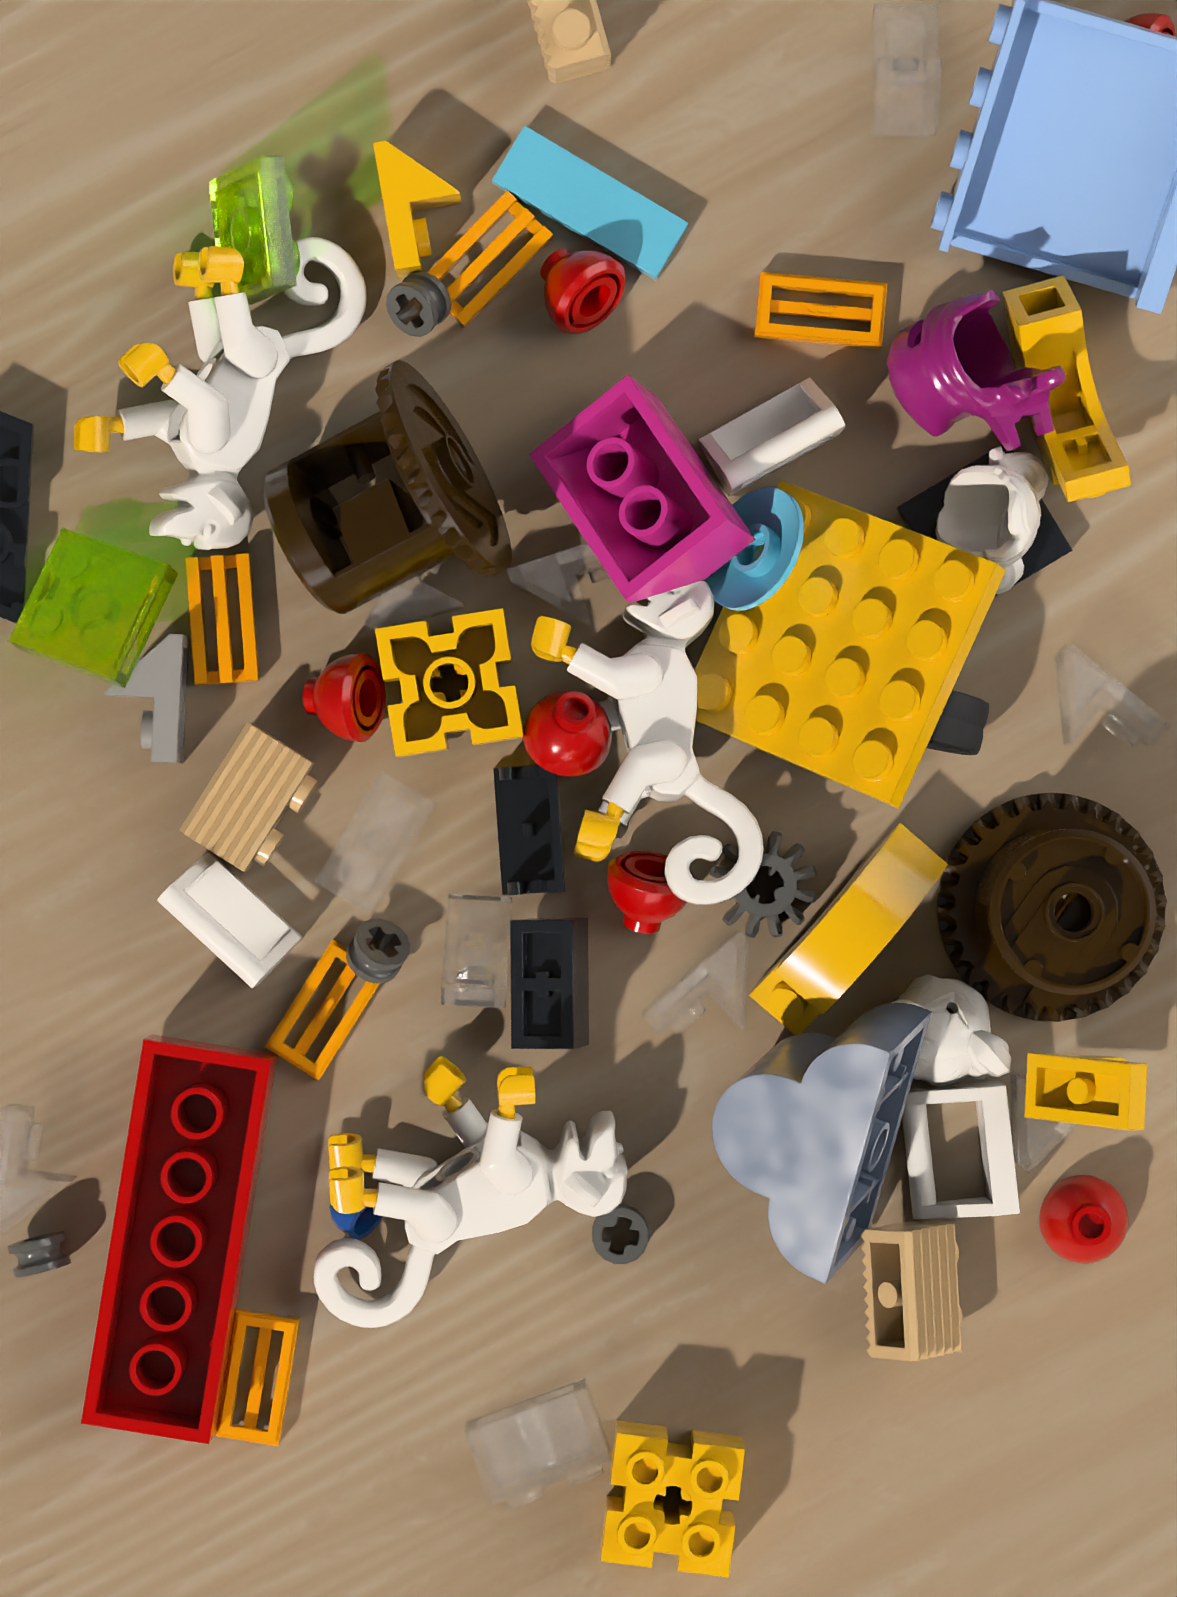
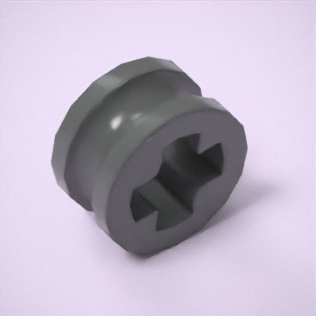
(429, 293)
(374, 965)
(631, 1249)
(39, 1254)

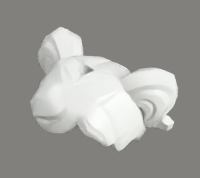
(995, 510)
(955, 1042)

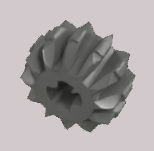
(781, 895)

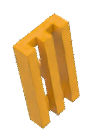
(523, 220)
(817, 335)
(218, 565)
(297, 1055)
(267, 1323)

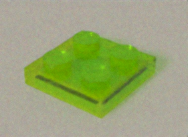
(254, 218)
(93, 607)

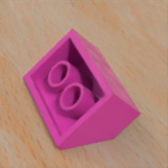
(640, 494)

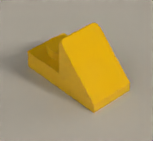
(408, 189)
(1086, 1090)

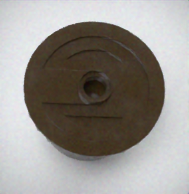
(385, 527)
(1003, 895)

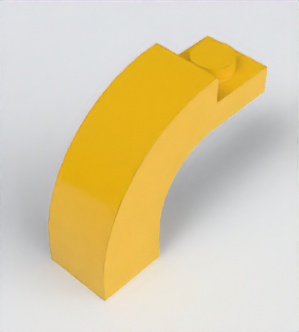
(1049, 333)
(850, 930)

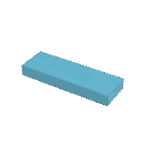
(590, 203)

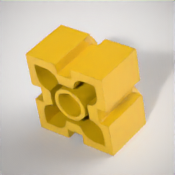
(426, 716)
(696, 1531)

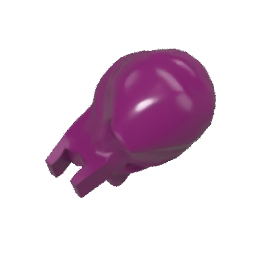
(963, 368)

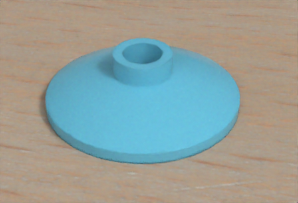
(769, 560)

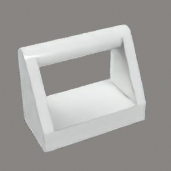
(771, 435)
(230, 919)
(995, 1151)

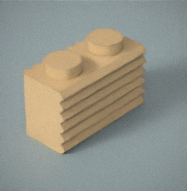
(570, 38)
(249, 798)
(912, 1290)

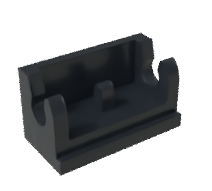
(529, 830)
(549, 983)

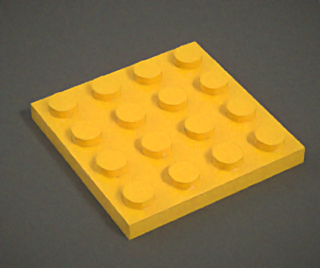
(850, 650)

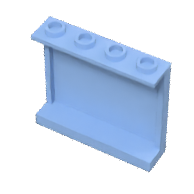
(1071, 152)

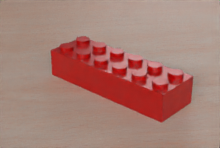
(179, 1238)

